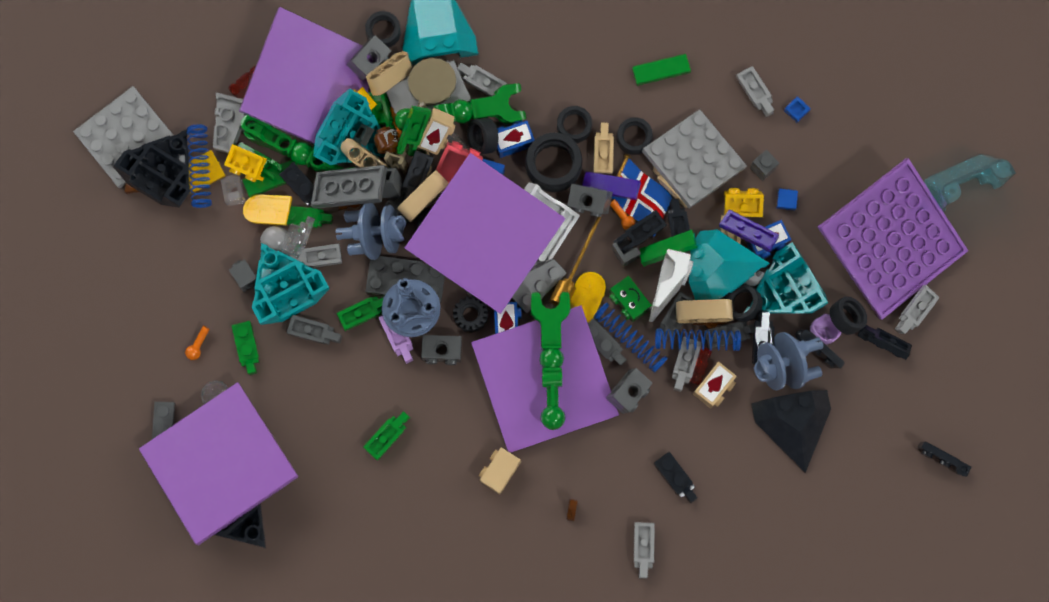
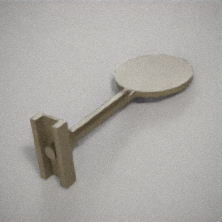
(430, 83)

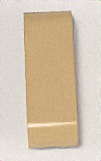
(389, 73)
(359, 154)
(423, 196)
(704, 311)

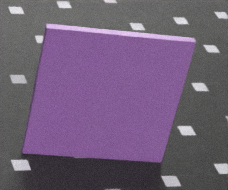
(300, 75)
(485, 233)
(893, 238)
(515, 387)
(218, 463)

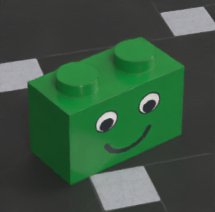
(630, 299)

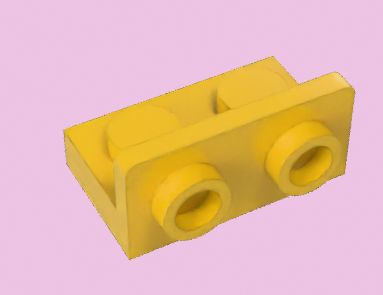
(245, 162)
(744, 203)

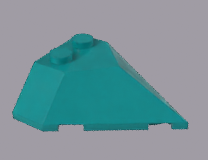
(341, 124)
(720, 265)
(790, 285)
(284, 287)

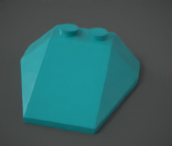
(437, 30)

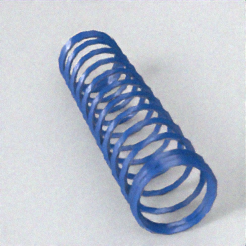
(197, 135)
(599, 313)
(736, 340)

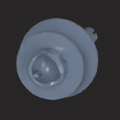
(372, 230)
(411, 308)
(786, 362)

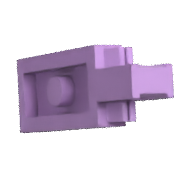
(400, 344)

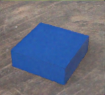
(797, 109)
(787, 199)

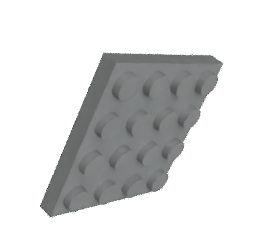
(120, 127)
(694, 158)

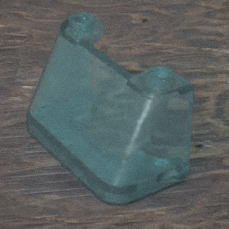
(988, 169)

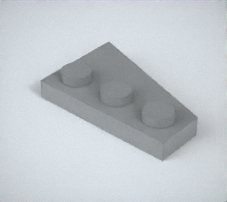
(227, 122)
(538, 280)

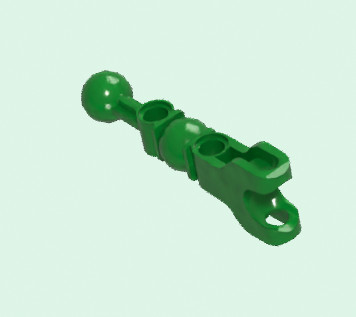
(463, 110)
(271, 138)
(551, 355)

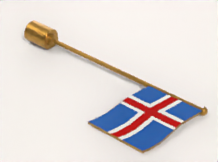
(650, 198)

